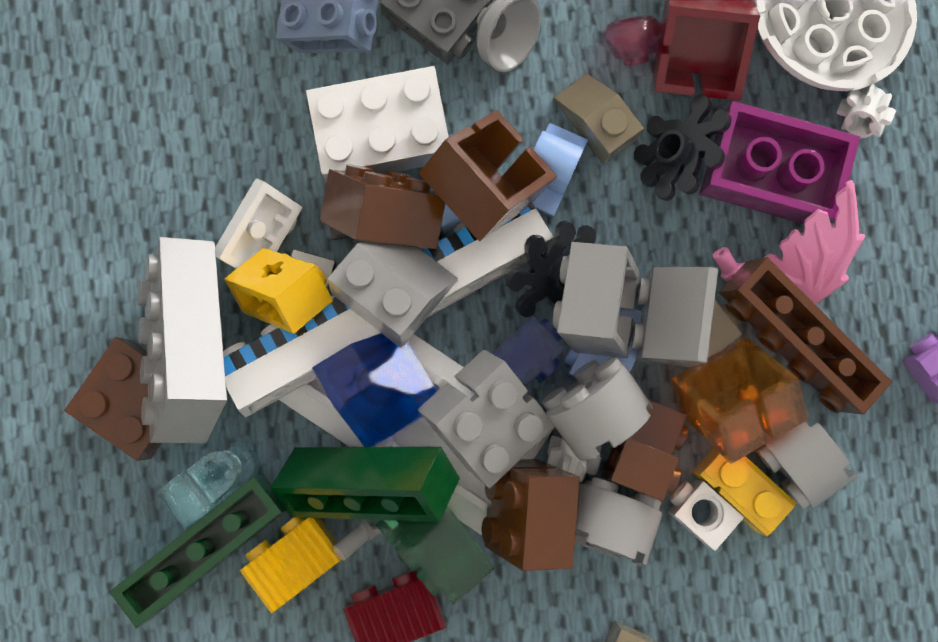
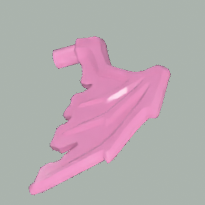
(818, 255)

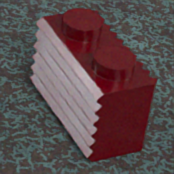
(395, 613)

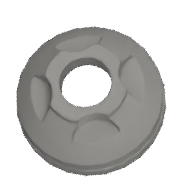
(513, 36)

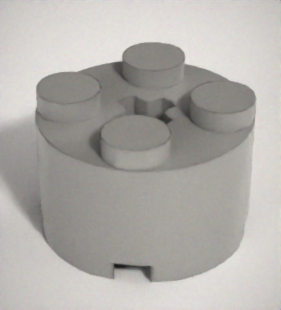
(598, 407)
(810, 463)
(616, 522)

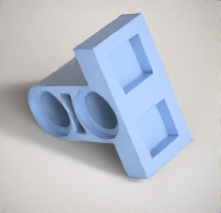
(561, 153)

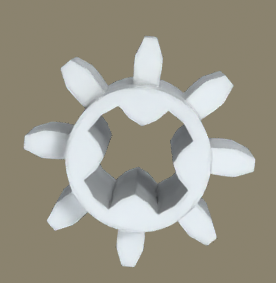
(866, 111)
(564, 458)

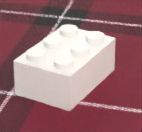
(379, 121)

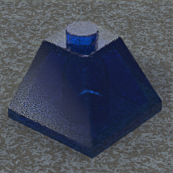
(375, 387)

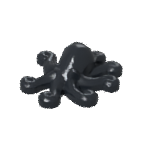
(681, 149)
(546, 267)

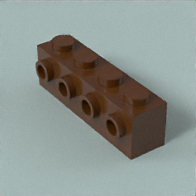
(804, 337)

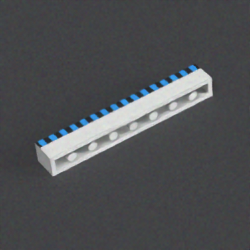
(284, 361)

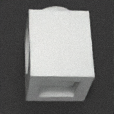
(722, 518)

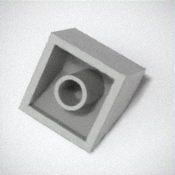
(391, 286)
(675, 315)

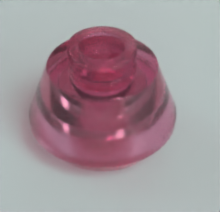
(633, 38)

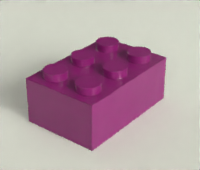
(780, 164)

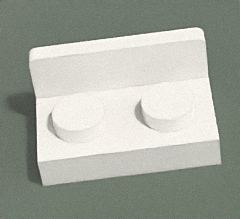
(259, 223)

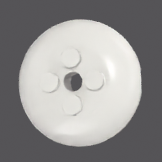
(839, 53)

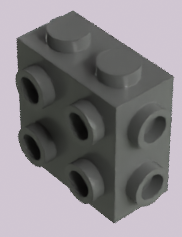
(437, 25)

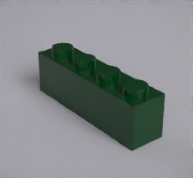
(367, 483)
(198, 550)

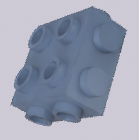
(327, 25)

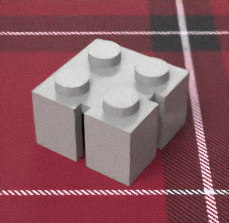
(597, 285)
(491, 427)

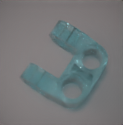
(207, 484)

